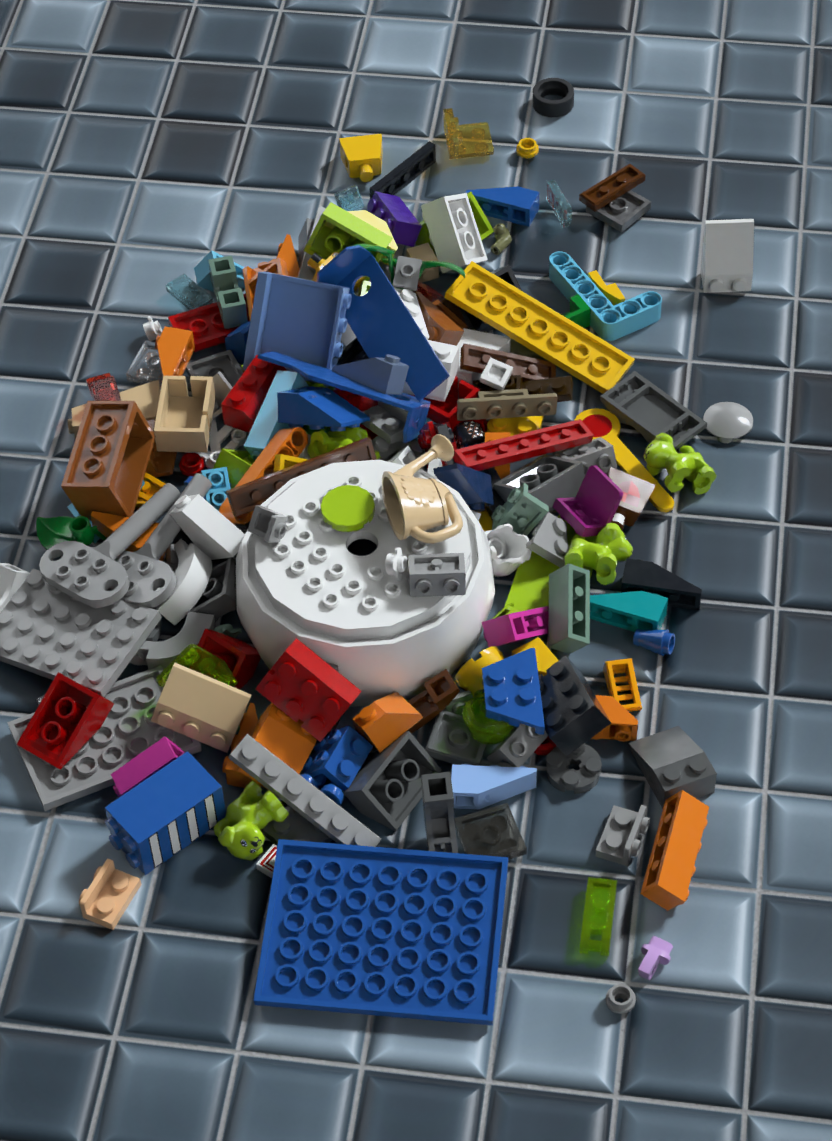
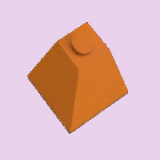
(386, 720)

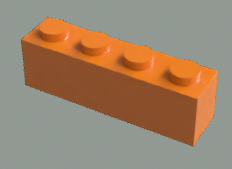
(675, 850)

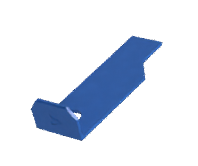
(383, 320)
(416, 410)

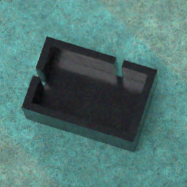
(570, 707)

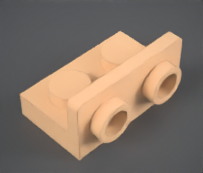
(108, 895)

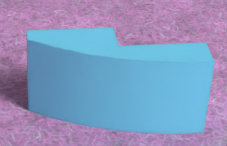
(220, 484)

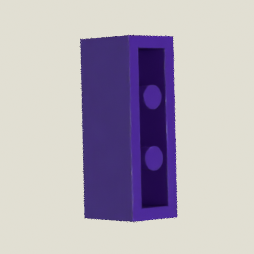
(398, 217)

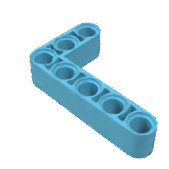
(606, 319)

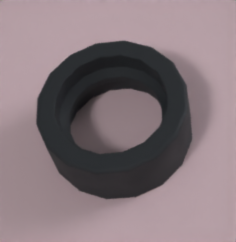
(553, 108)

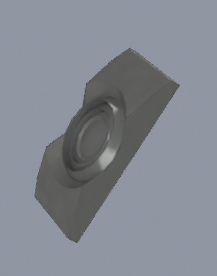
(651, 410)

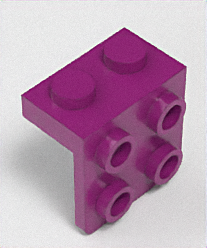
(593, 504)

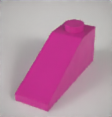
(516, 626)

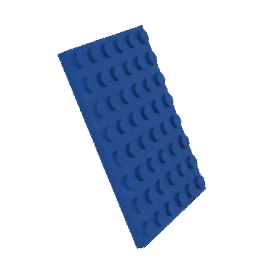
(383, 932)

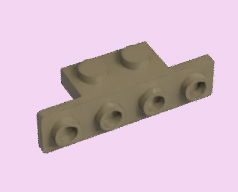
(506, 405)

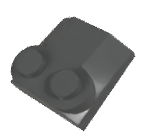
(220, 591)

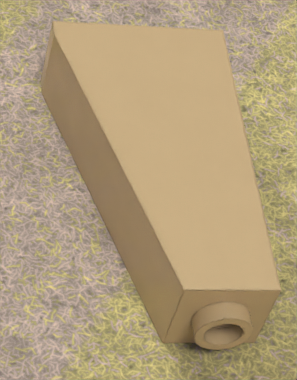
(145, 396)

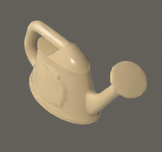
(421, 503)

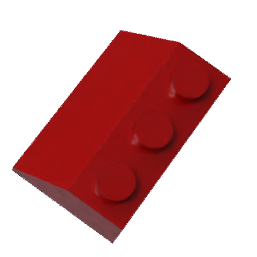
(248, 394)

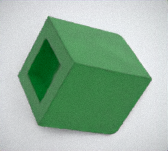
(579, 311)

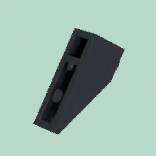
(652, 578)

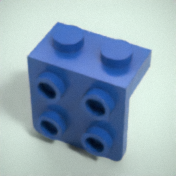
(338, 756)

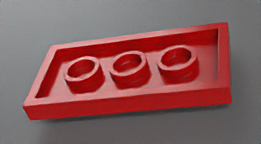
(205, 324)

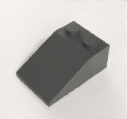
(674, 764)

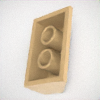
(200, 707)

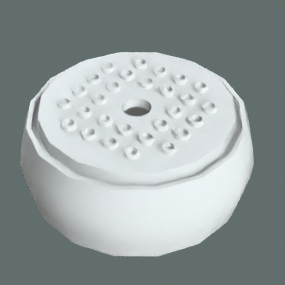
(347, 602)

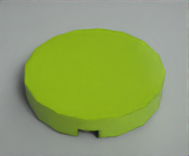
(347, 508)

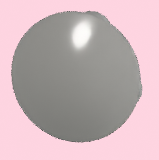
(728, 421)

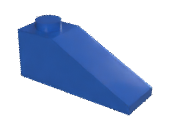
(508, 203)

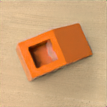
(623, 724)

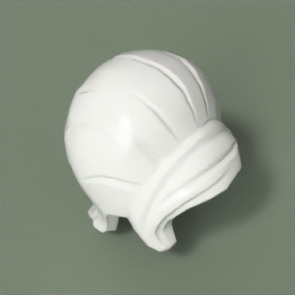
(507, 549)

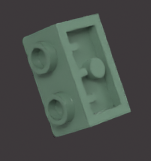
(520, 511)

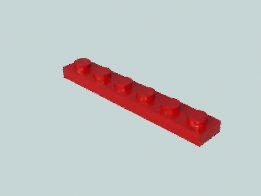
(524, 445)

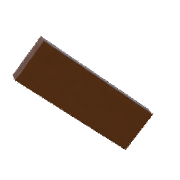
(612, 187)

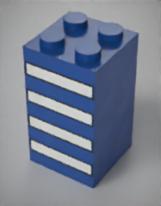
(165, 813)

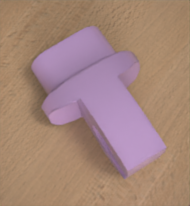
(655, 952)

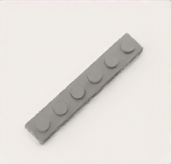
(301, 794)

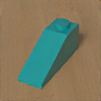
(630, 610)

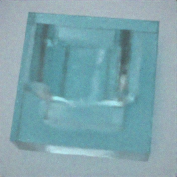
(349, 199)

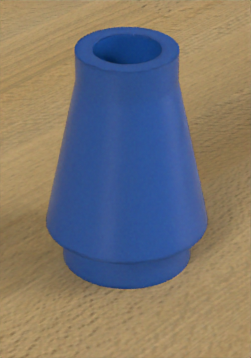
(657, 641)

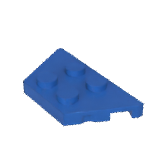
(513, 691)

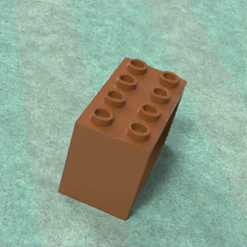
(108, 459)

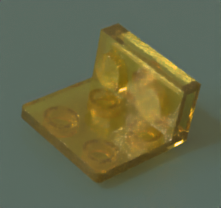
(466, 139)

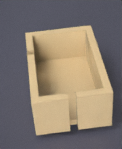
(183, 420)

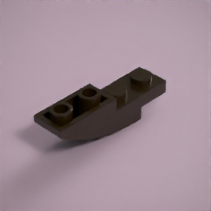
(560, 385)

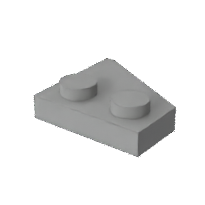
(550, 539)

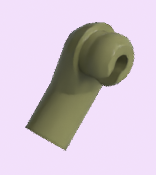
(502, 237)

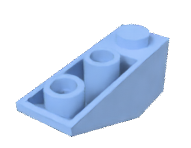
(486, 785)

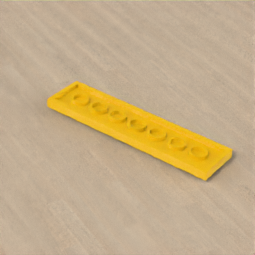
(539, 328)

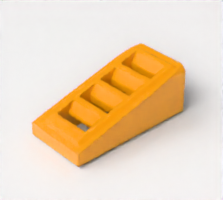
(622, 666)

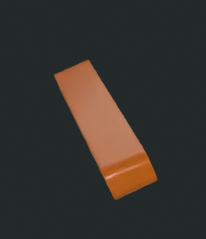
(285, 441)

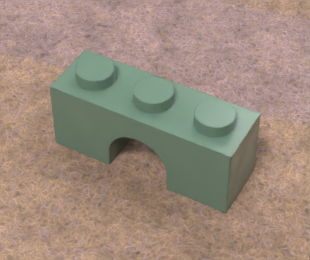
(227, 292)

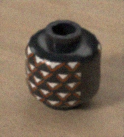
(468, 434)

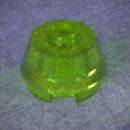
(481, 727)

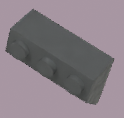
(546, 479)
(391, 781)

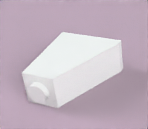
(481, 339)
(207, 527)

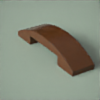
(437, 696)

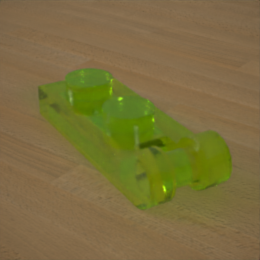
(598, 915)

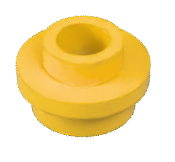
(527, 148)

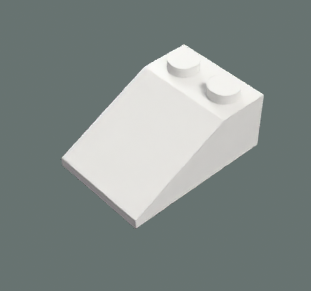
(727, 255)

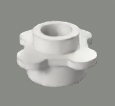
(152, 329)
(396, 564)

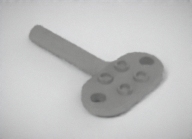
(145, 568)
(91, 571)

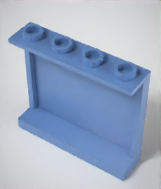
(297, 320)

